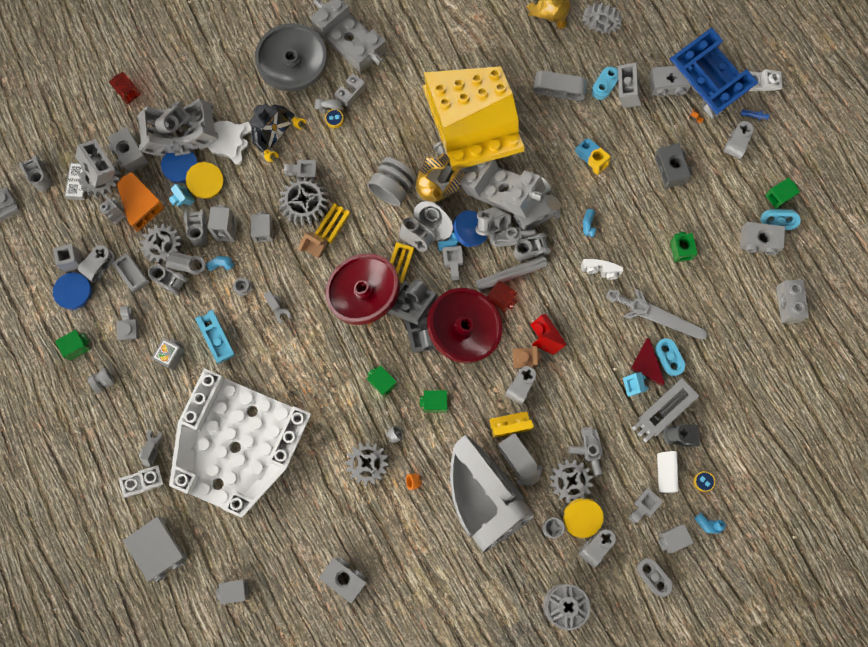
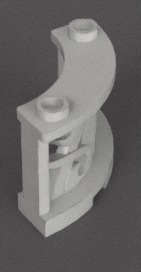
(192, 139)

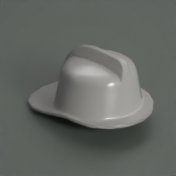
(433, 216)

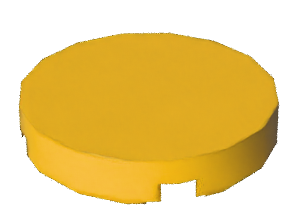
(204, 180)
(583, 517)

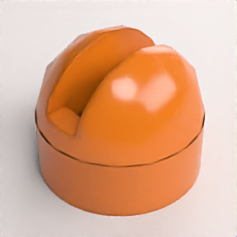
(413, 481)

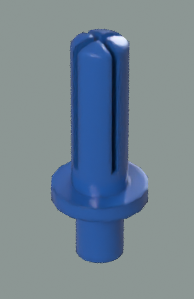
(754, 114)

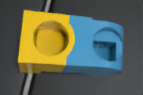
(593, 155)

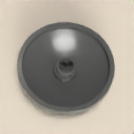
(291, 57)

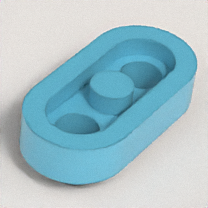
(606, 81)
(779, 218)
(671, 357)

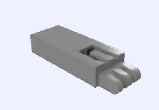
(668, 406)

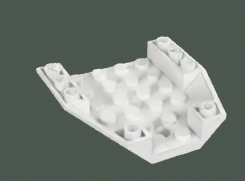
(216, 420)

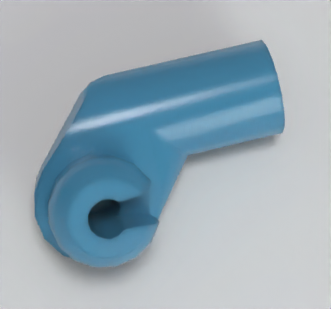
(587, 221)
(451, 242)
(220, 261)
(713, 527)

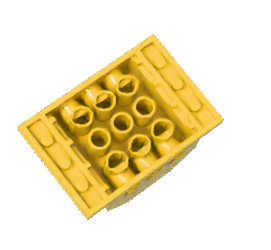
(473, 114)

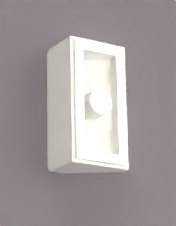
(667, 472)

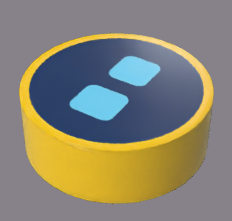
(334, 119)
(704, 481)

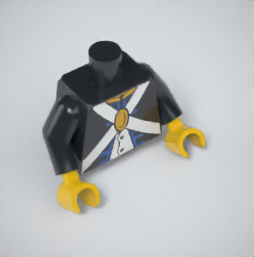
(269, 125)

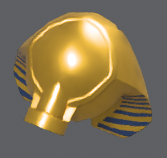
(552, 10)
(427, 180)

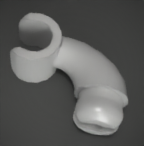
(333, 104)

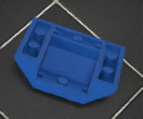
(712, 72)

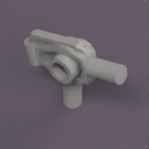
(510, 236)
(592, 449)

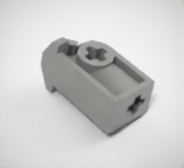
(540, 213)
(520, 460)

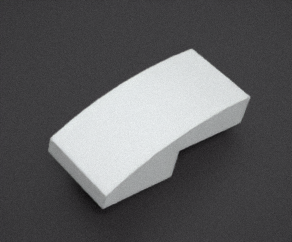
(768, 80)
(607, 269)
(141, 481)

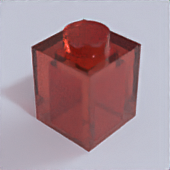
(124, 88)
(503, 296)

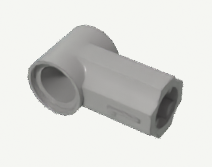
(183, 262)

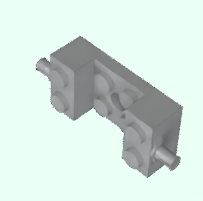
(336, 23)
(487, 180)

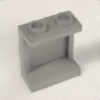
(154, 550)

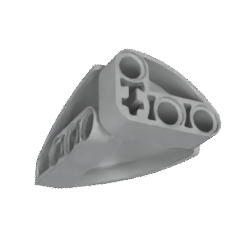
(484, 496)

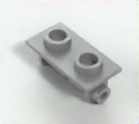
(113, 210)

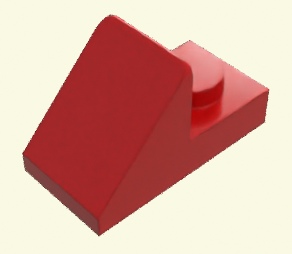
(549, 337)

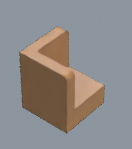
(313, 244)

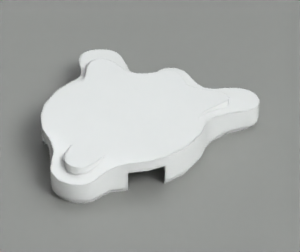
(230, 140)

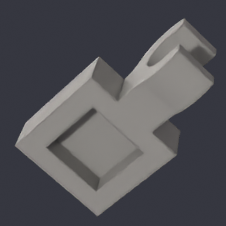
(303, 169)
(453, 258)
(275, 303)
(127, 328)
(149, 452)
(647, 504)

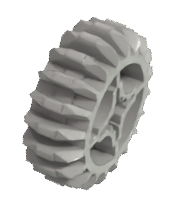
(321, 197)

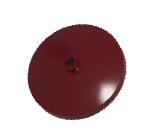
(362, 289)
(464, 325)

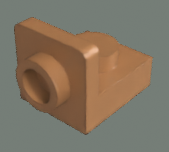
(526, 357)

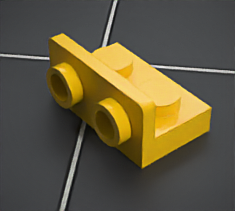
(510, 424)

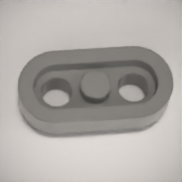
(654, 576)

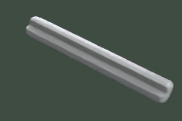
(511, 273)

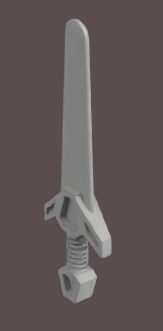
(641, 308)

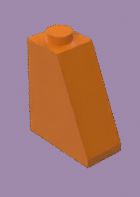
(138, 201)

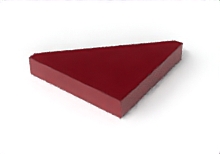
(647, 364)

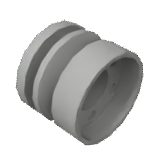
(392, 181)
(554, 607)

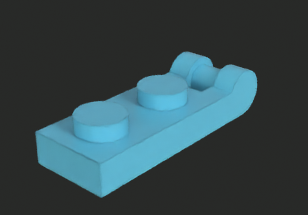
(215, 337)

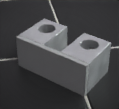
(356, 85)

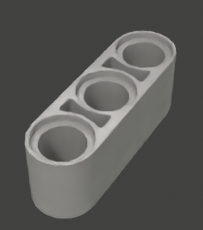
(560, 85)

